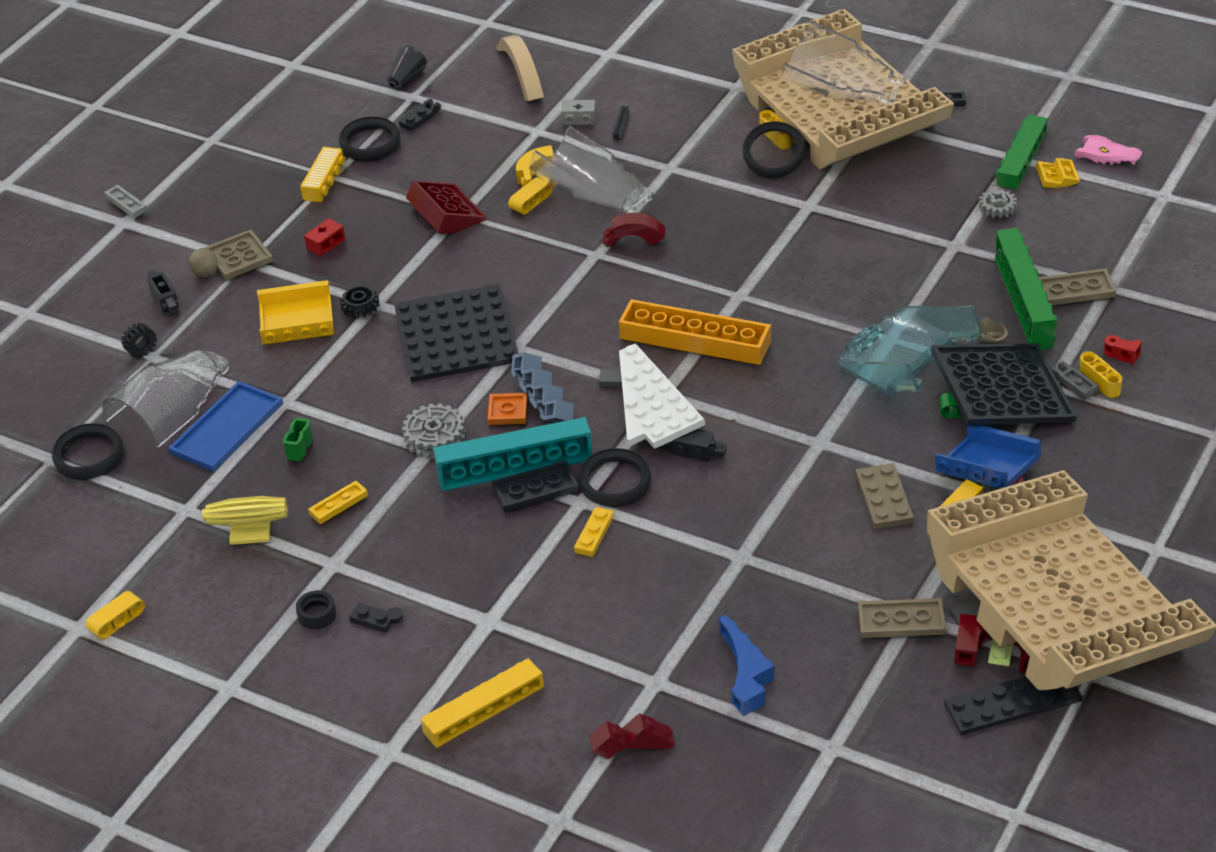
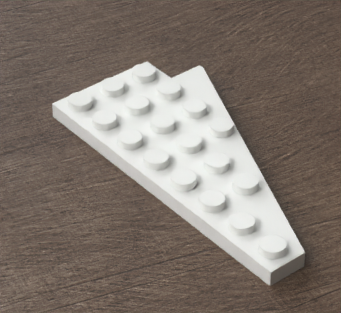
(652, 402)

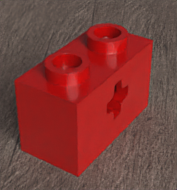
(324, 237)

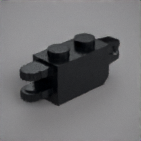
(163, 292)
(697, 445)

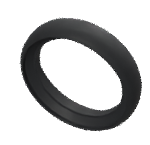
(769, 127)
(373, 153)
(82, 431)
(618, 499)

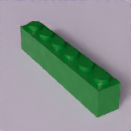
(1021, 152)

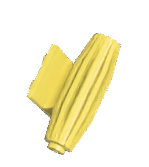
(247, 516)

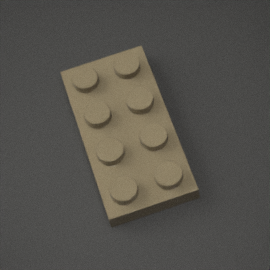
(1078, 286)
(884, 496)
(901, 618)

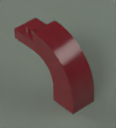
(634, 224)

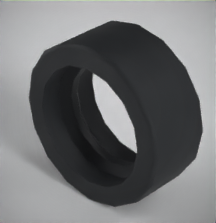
(316, 620)

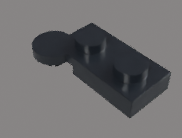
(375, 617)

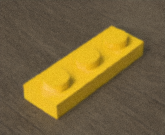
(338, 502)
(594, 531)

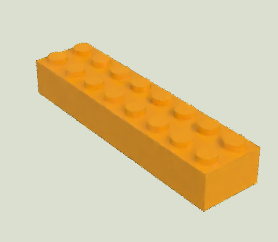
(695, 331)

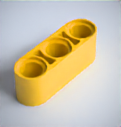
(780, 139)
(530, 195)
(1101, 373)
(115, 615)

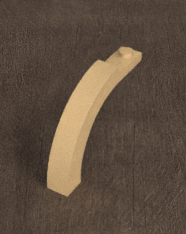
(523, 64)

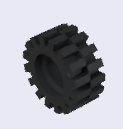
(133, 335)

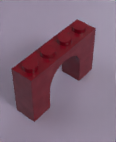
(971, 637)

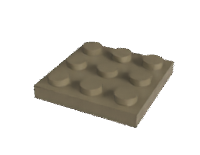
(240, 254)

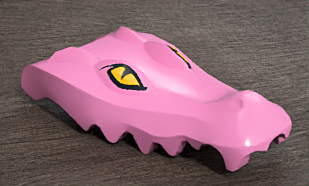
(1105, 150)

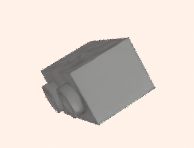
(578, 112)

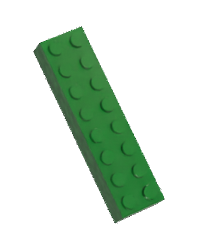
(1025, 288)

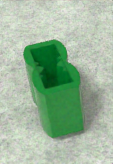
(298, 439)

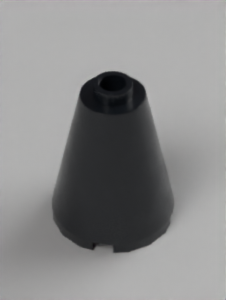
(406, 67)

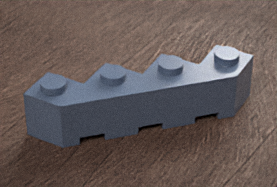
(539, 387)

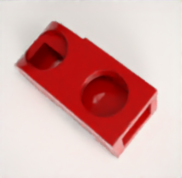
(1122, 349)

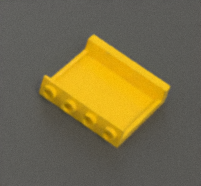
(295, 312)

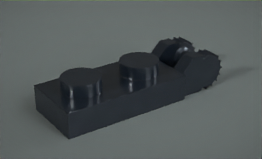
(420, 115)

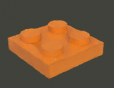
(507, 408)

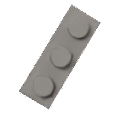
(126, 201)

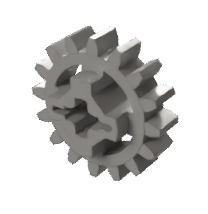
(997, 203)

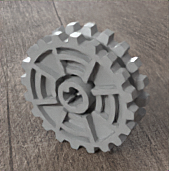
(432, 428)

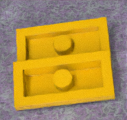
(1057, 174)

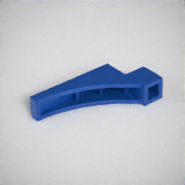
(752, 667)

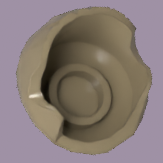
(203, 262)
(992, 332)

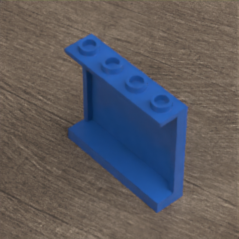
(990, 457)

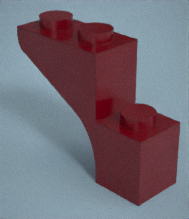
(637, 733)

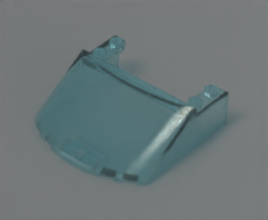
(901, 344)

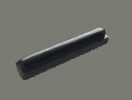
(620, 122)

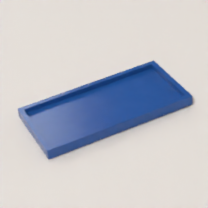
(225, 426)

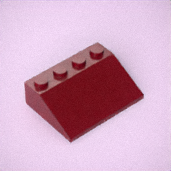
(444, 206)

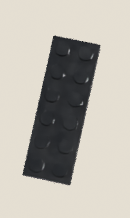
(1005, 704)

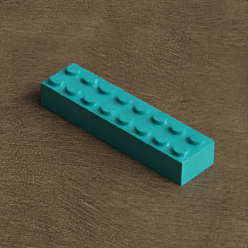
(512, 453)

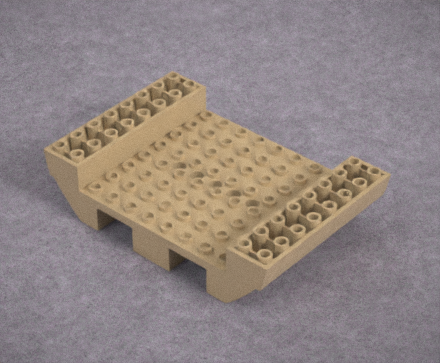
(830, 125)
(1057, 583)

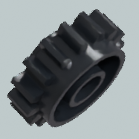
(359, 301)

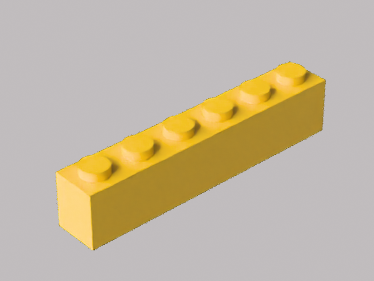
(482, 702)

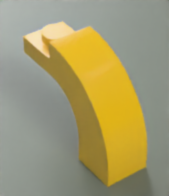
(523, 171)

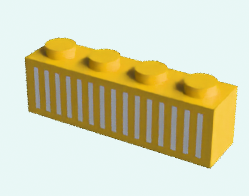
(322, 174)

